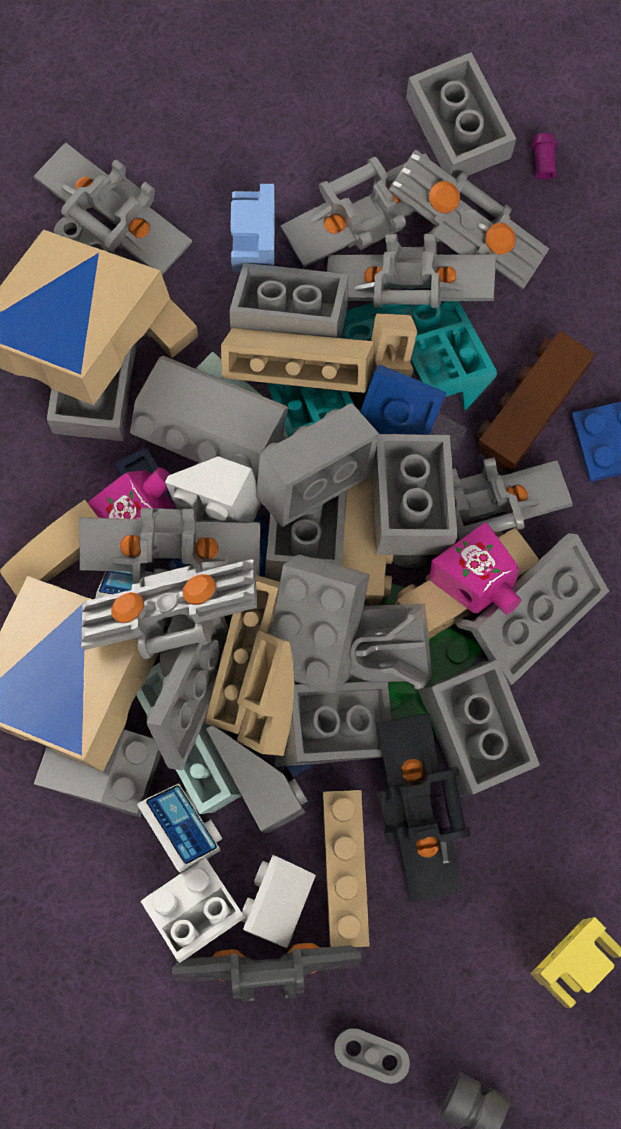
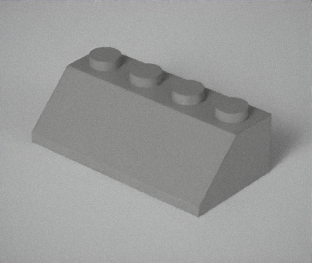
(205, 416)

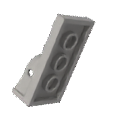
(553, 600)
(391, 646)
(185, 691)

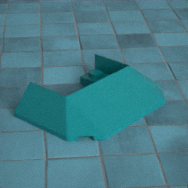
(443, 356)

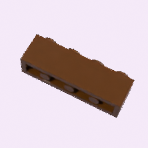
(535, 400)

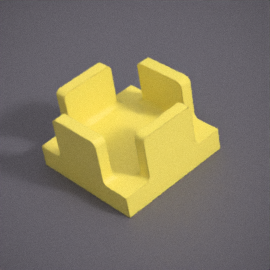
(578, 961)

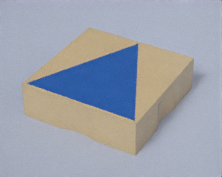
(75, 314)
(56, 689)

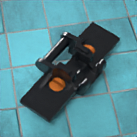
(407, 810)

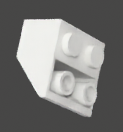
(216, 490)
(278, 901)
(192, 909)

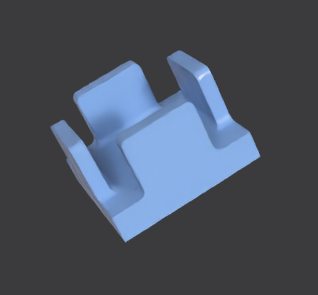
(253, 227)

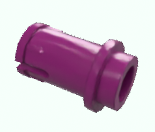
(545, 162)

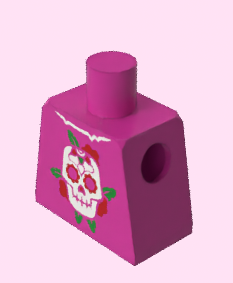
(132, 493)
(478, 572)

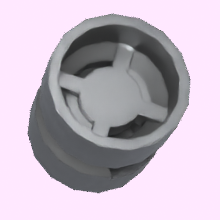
(472, 1107)

